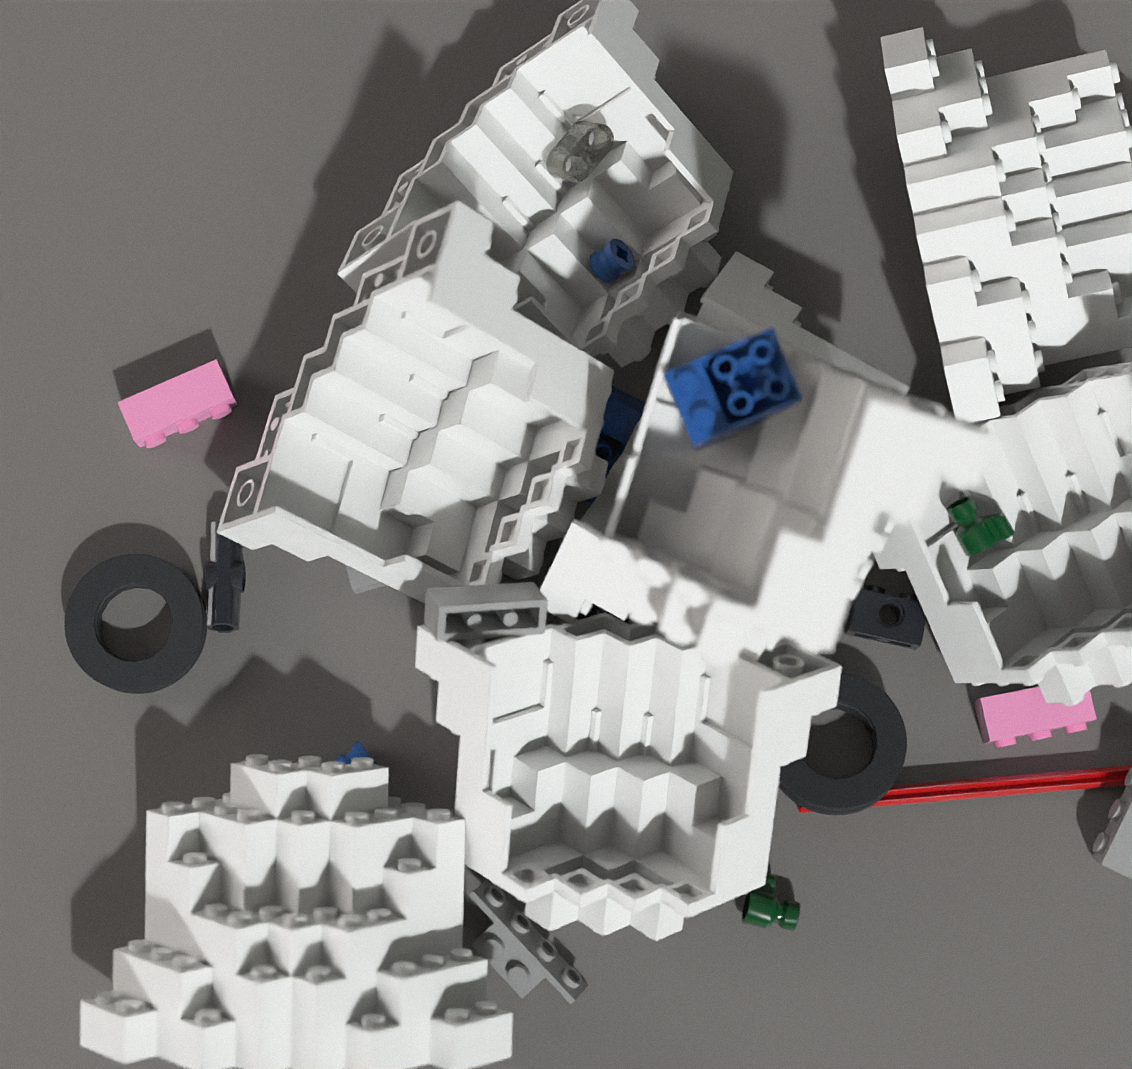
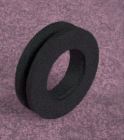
(93, 595)
(867, 787)

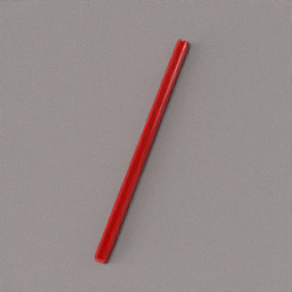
(1002, 786)

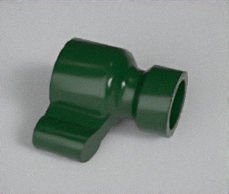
(974, 531)
(763, 908)

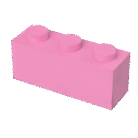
(178, 404)
(1027, 713)

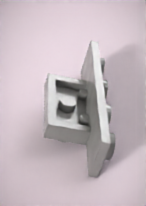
(519, 949)

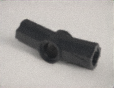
(224, 582)

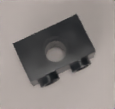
(866, 623)

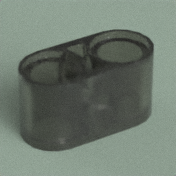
(582, 154)

